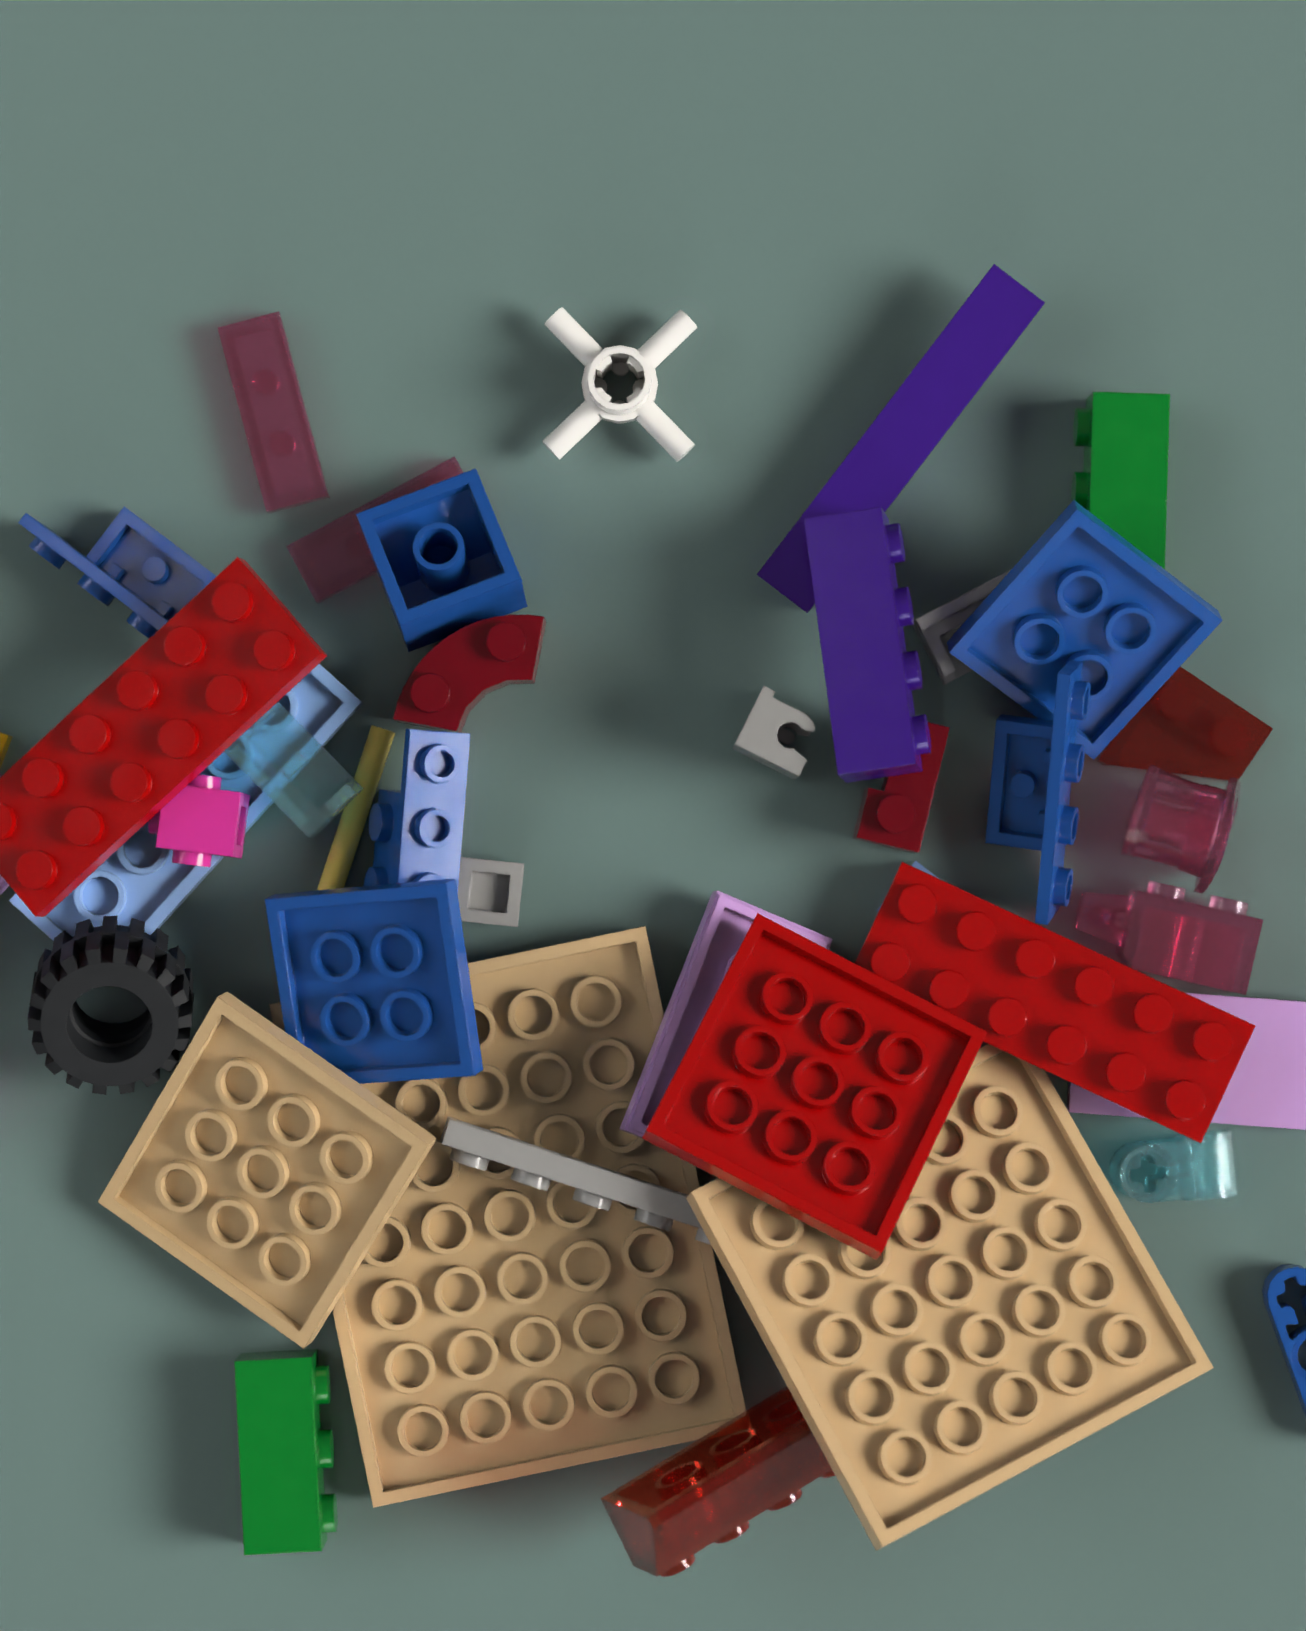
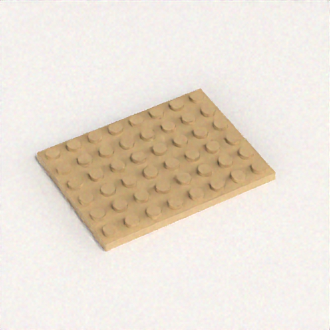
(505, 1317)

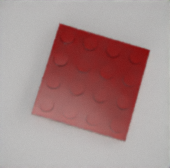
(816, 1086)

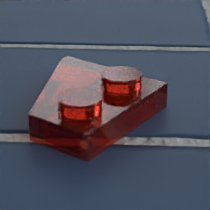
(1188, 732)

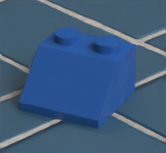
(442, 559)

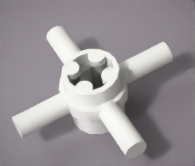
(620, 360)

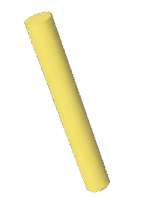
(356, 812)

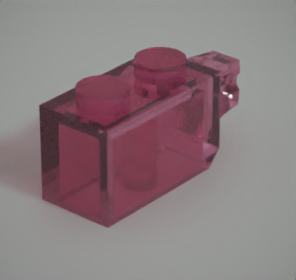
(1175, 937)

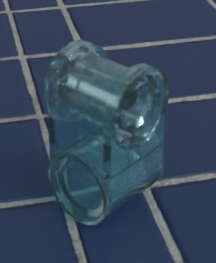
(1182, 1171)

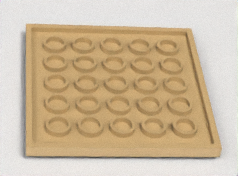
(988, 1325)

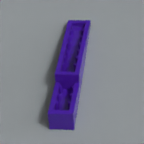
(912, 420)

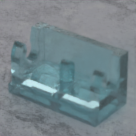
(294, 770)

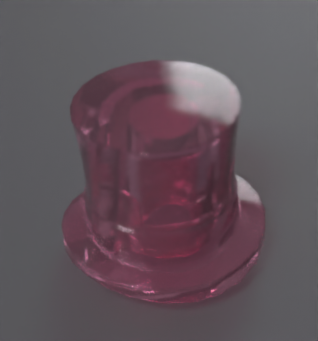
(1181, 824)

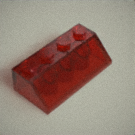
(716, 1486)

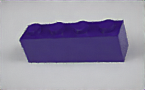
(865, 645)

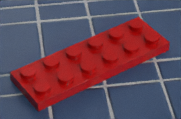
(147, 733)
(1057, 1002)

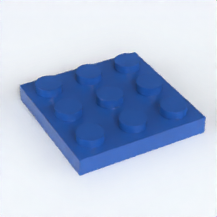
(1089, 601)
(377, 979)

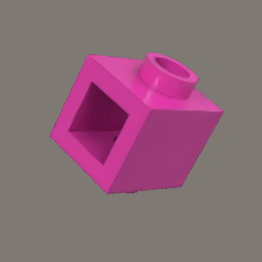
(202, 823)

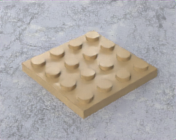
(266, 1169)

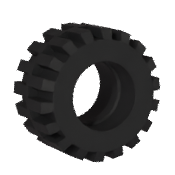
(108, 1051)

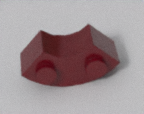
(468, 667)

